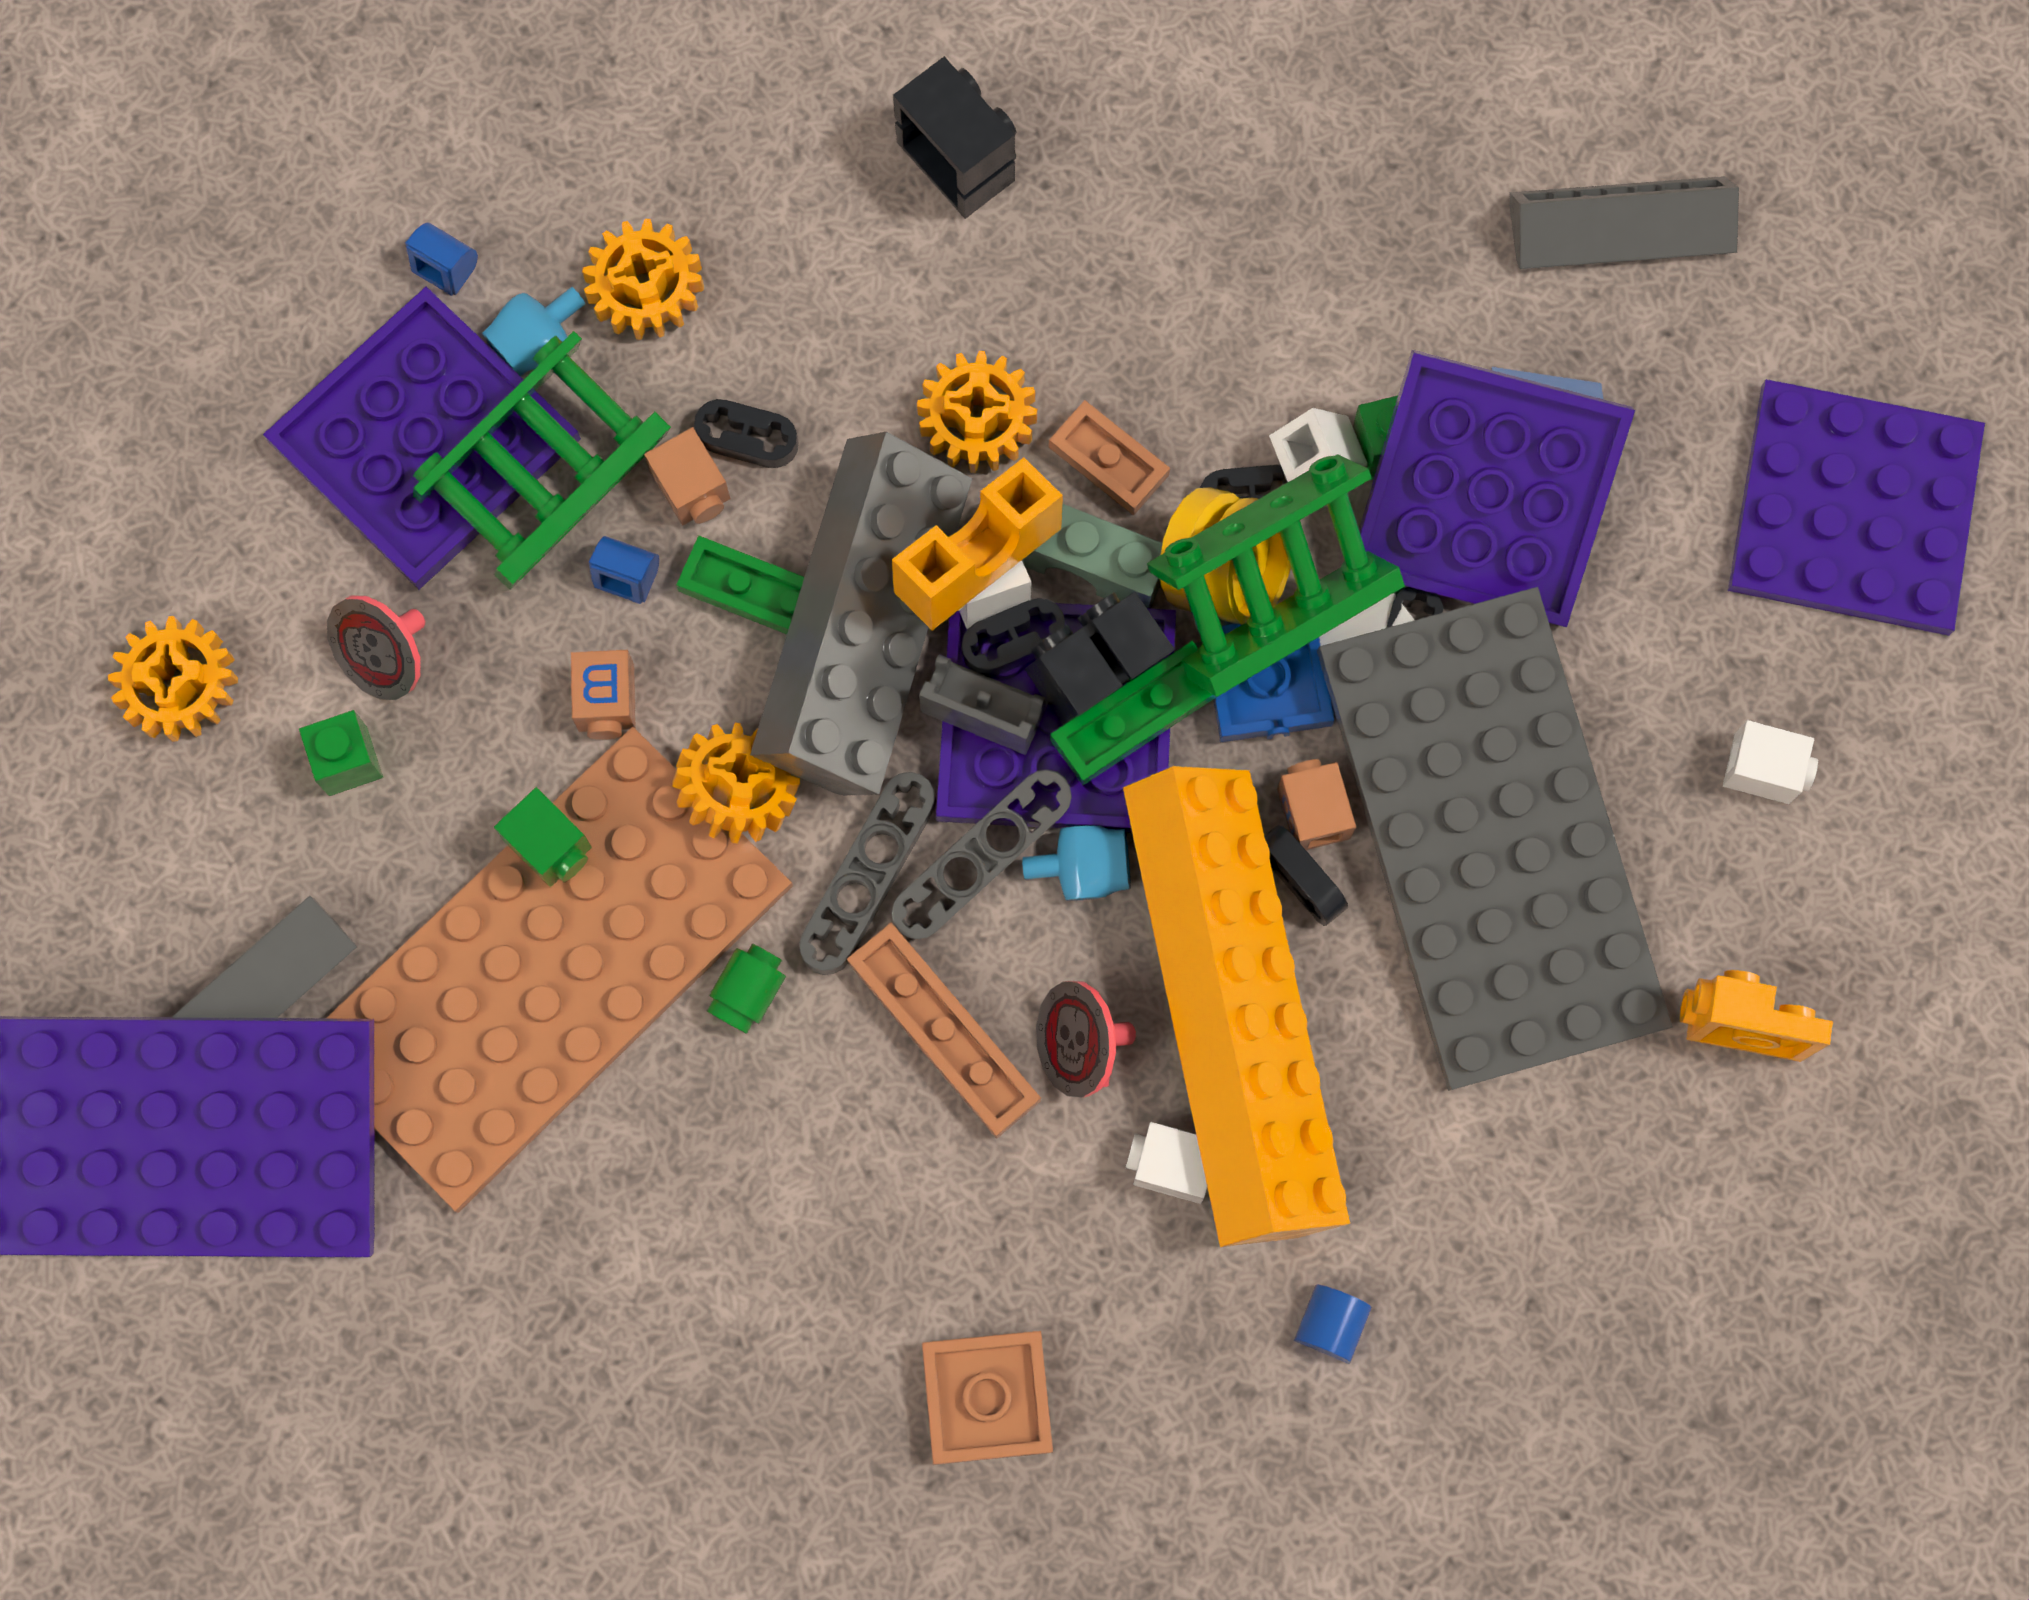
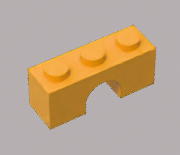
(1012, 520)

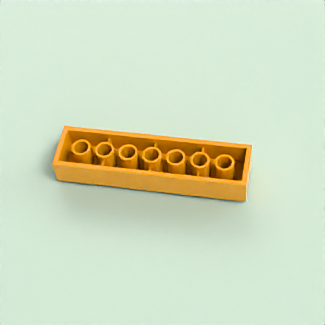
(1235, 1006)

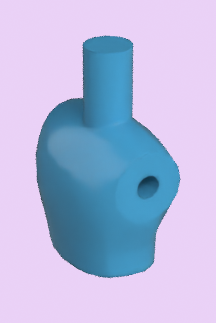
(527, 326)
(1087, 861)

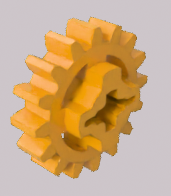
(618, 285)
(1000, 411)
(155, 660)
(732, 785)

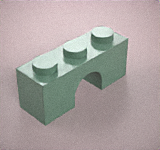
(1101, 554)

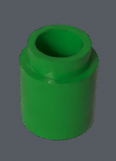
(746, 987)

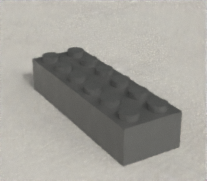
(850, 635)

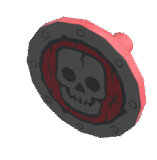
(375, 646)
(1078, 1038)

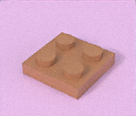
(987, 1397)

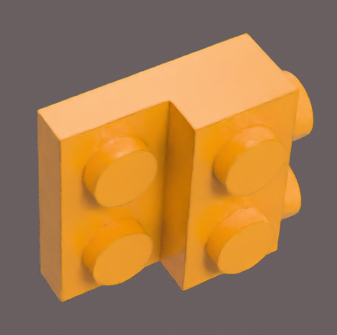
(1741, 1016)

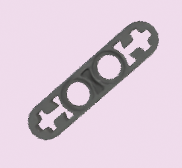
(978, 850)
(863, 871)

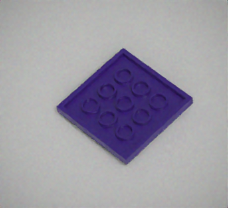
(391, 408)
(1492, 483)
(1857, 507)
(981, 773)

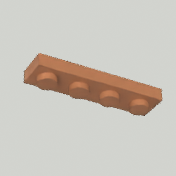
(944, 1030)

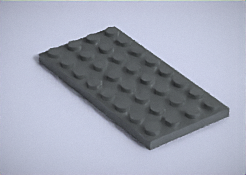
(1493, 838)

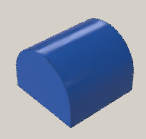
(440, 258)
(623, 569)
(1333, 1323)

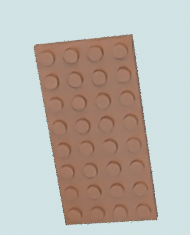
(539, 987)

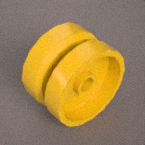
(1202, 510)

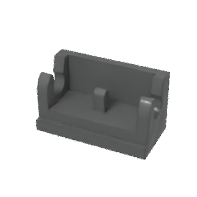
(982, 705)

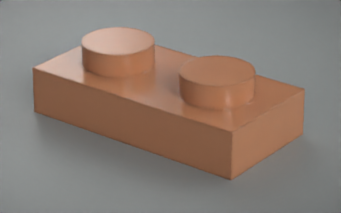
(1109, 457)

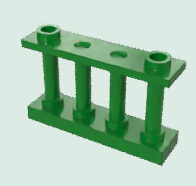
(554, 512)
(1316, 603)

